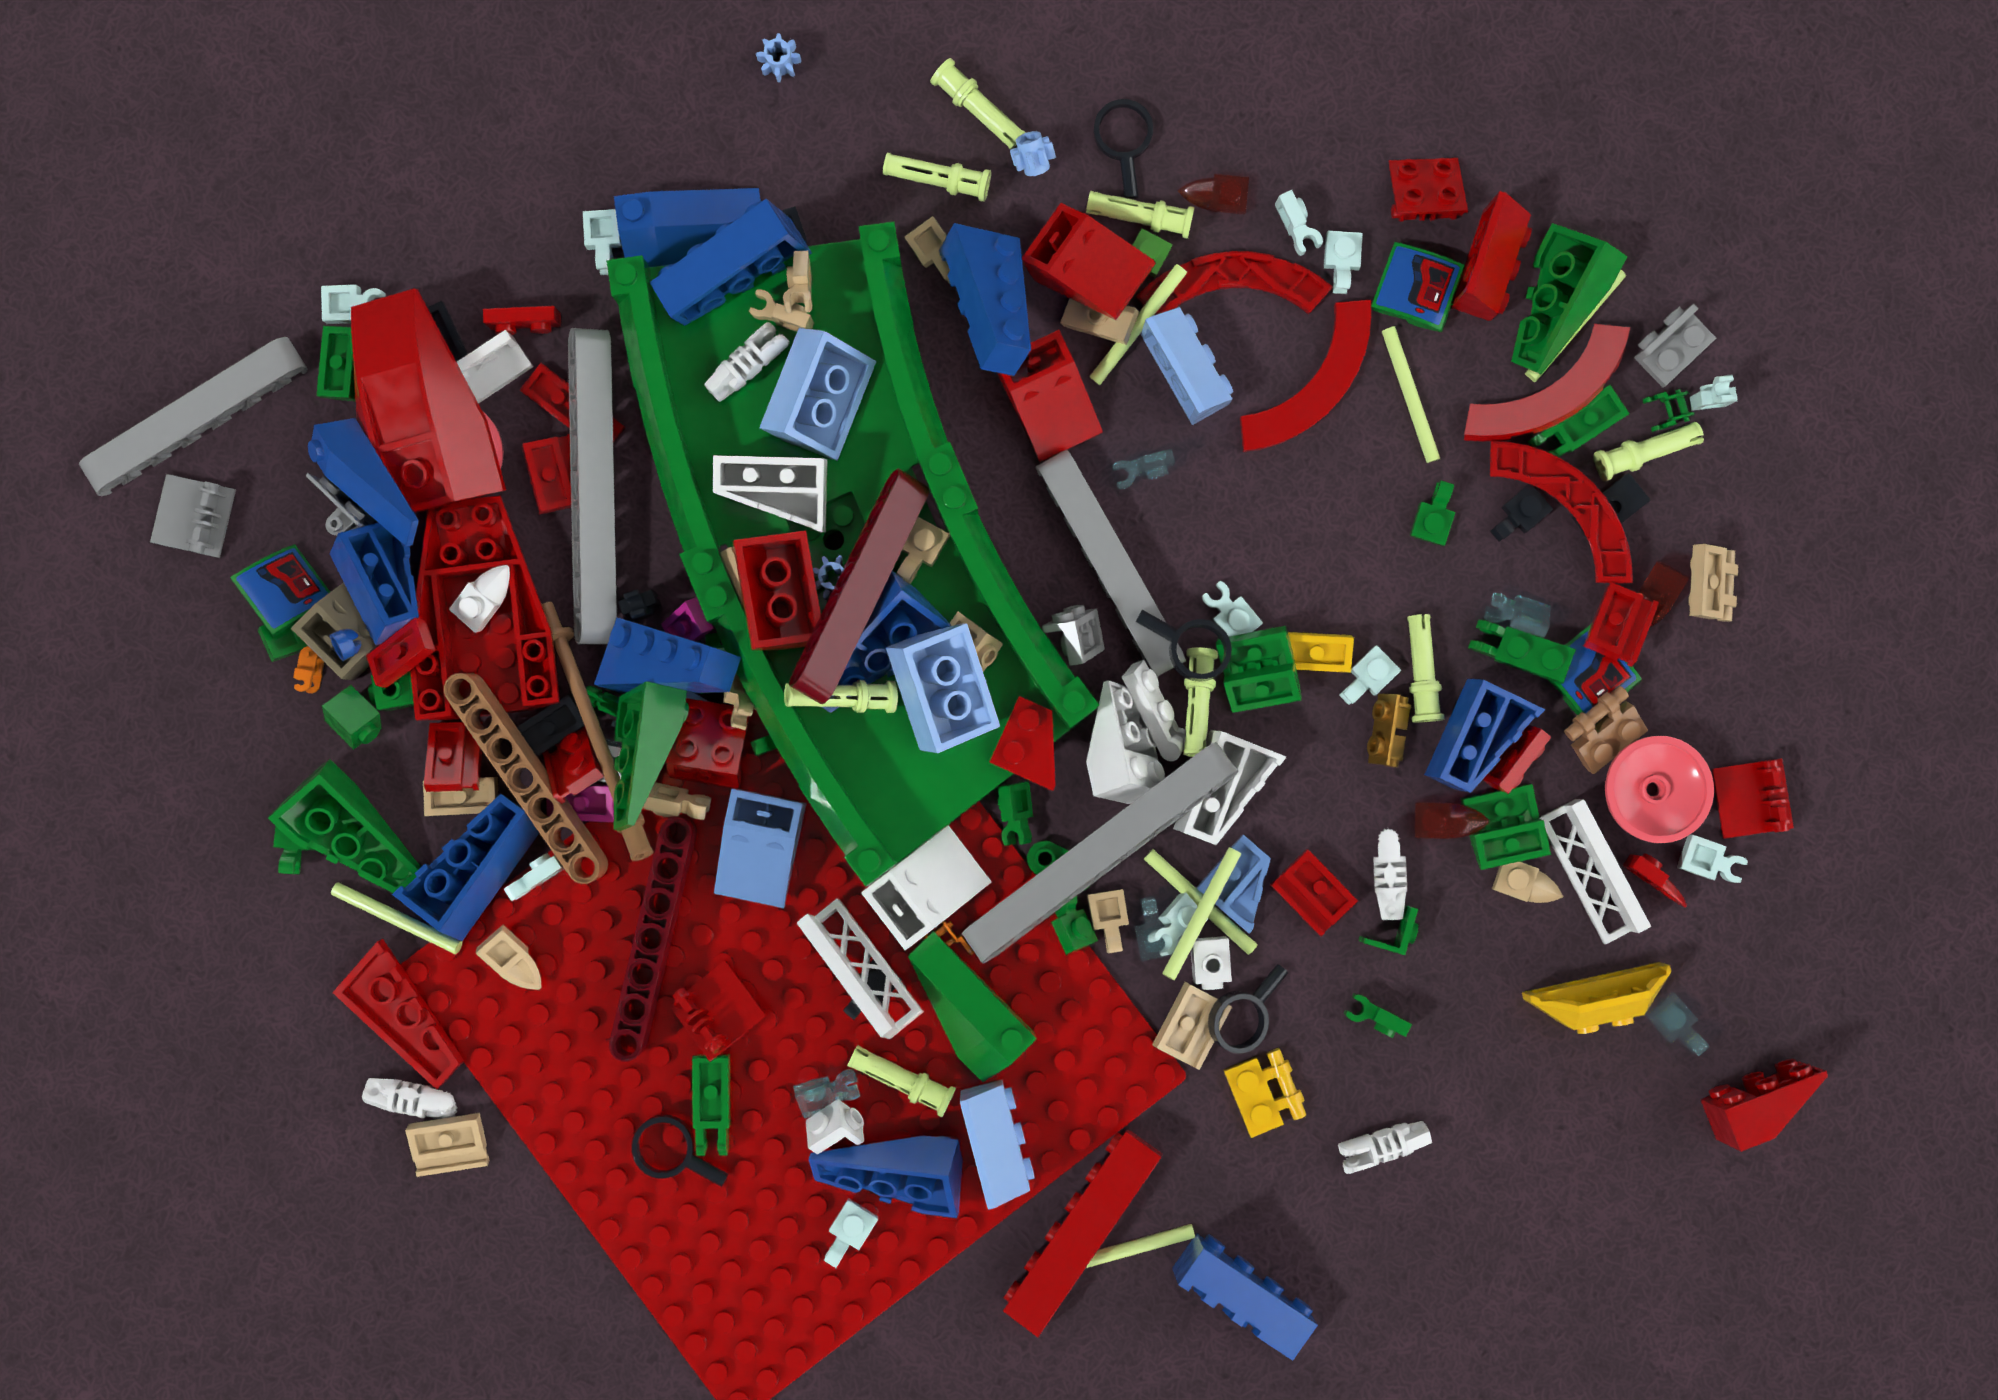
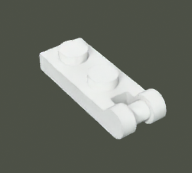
(1155, 710)

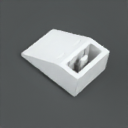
(1121, 749)
(926, 887)

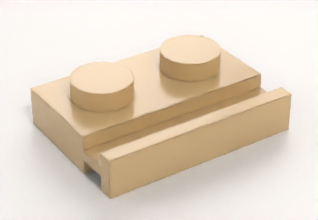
(1186, 1026)
(447, 1144)

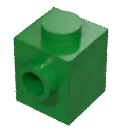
(394, 697)
(352, 717)

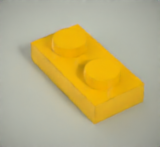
(1322, 651)

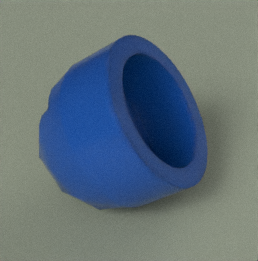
(344, 644)

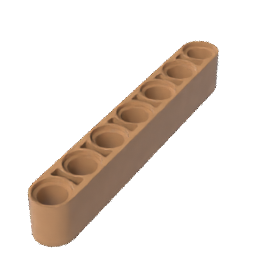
(510, 770)

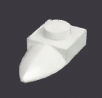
(482, 598)

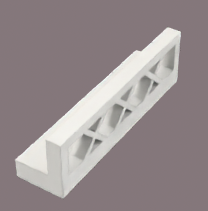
(494, 365)
(1606, 866)
(850, 978)

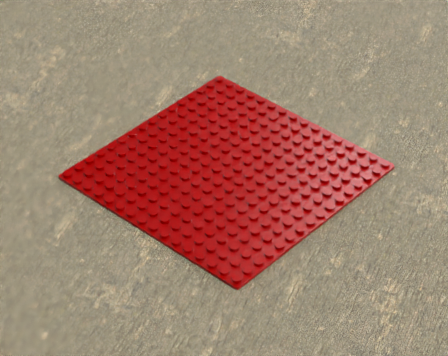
(742, 1264)

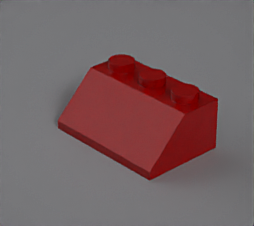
(1493, 258)
(777, 590)

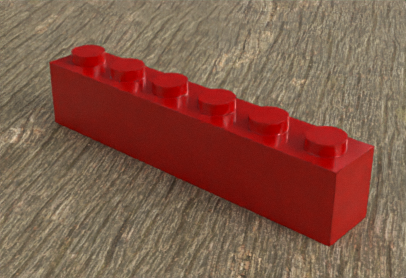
(1082, 1232)

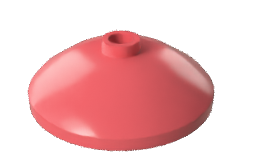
(1682, 792)

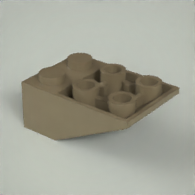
(327, 616)

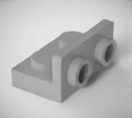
(1675, 346)
(1081, 633)

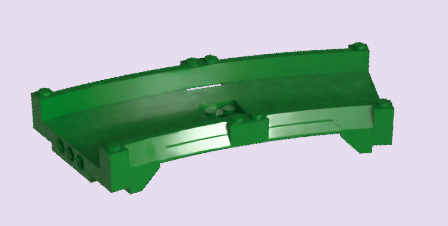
(853, 767)

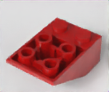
(1086, 262)
(1051, 398)
(1766, 1108)

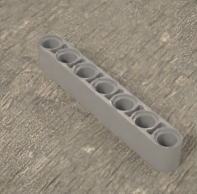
(191, 415)
(1107, 556)

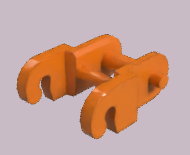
(309, 670)
(947, 927)

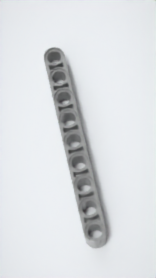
(592, 485)
(1100, 852)

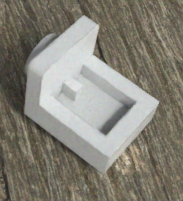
(832, 1125)

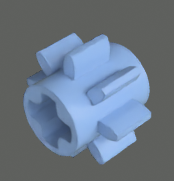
(786, 61)
(1032, 153)
(823, 576)

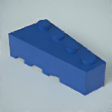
(728, 262)
(991, 293)
(650, 655)
(471, 869)
(1244, 1295)

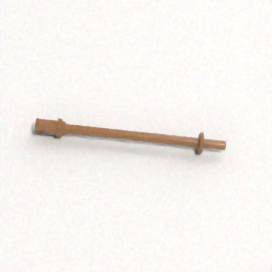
(634, 836)

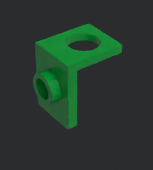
(1406, 933)

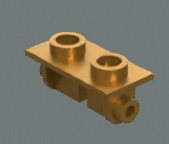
(1389, 713)

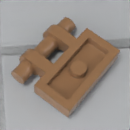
(1607, 738)

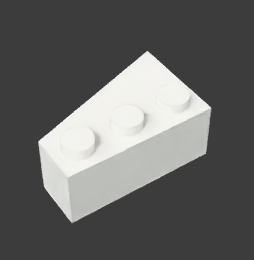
(776, 485)
(1222, 808)

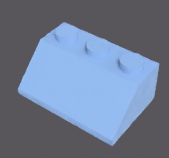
(1186, 364)
(818, 393)
(943, 687)
(996, 1142)

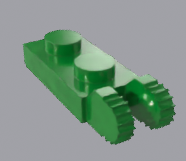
(1585, 424)
(1526, 652)
(711, 1101)

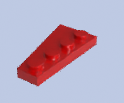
(397, 1013)

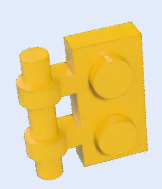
(1254, 1097)

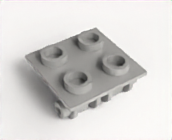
(193, 515)
(347, 515)

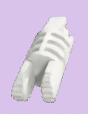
(746, 361)
(1390, 876)
(409, 1098)
(1383, 1145)

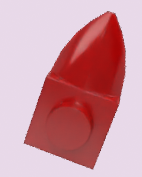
(1649, 871)

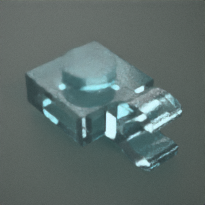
(1153, 465)
(1522, 612)
(1151, 922)
(1675, 1021)
(820, 1092)

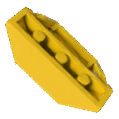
(1601, 998)

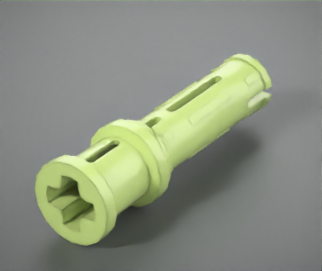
(965, 94)
(896, 165)
(1156, 215)
(1633, 455)
(1200, 662)
(1425, 687)
(856, 696)
(918, 1087)

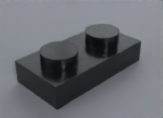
(552, 725)

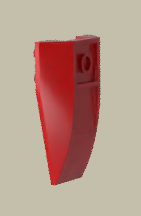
(419, 405)
(516, 644)

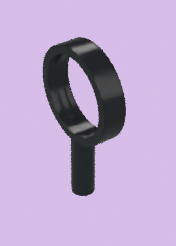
(1126, 158)
(1173, 634)
(1257, 998)
(691, 1161)

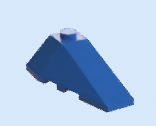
(671, 222)
(357, 470)
(896, 617)
(911, 1169)

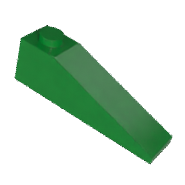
(1570, 285)
(647, 728)
(340, 822)
(975, 1019)

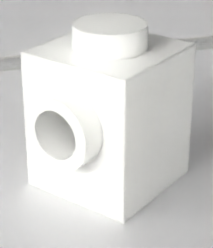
(1211, 962)

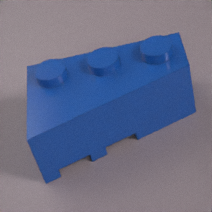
(377, 578)
(1478, 733)

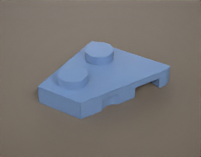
(1244, 886)

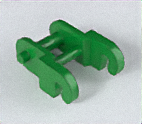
(1663, 397)

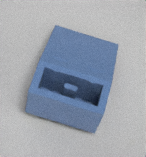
(758, 847)

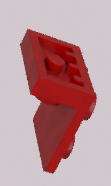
(708, 746)

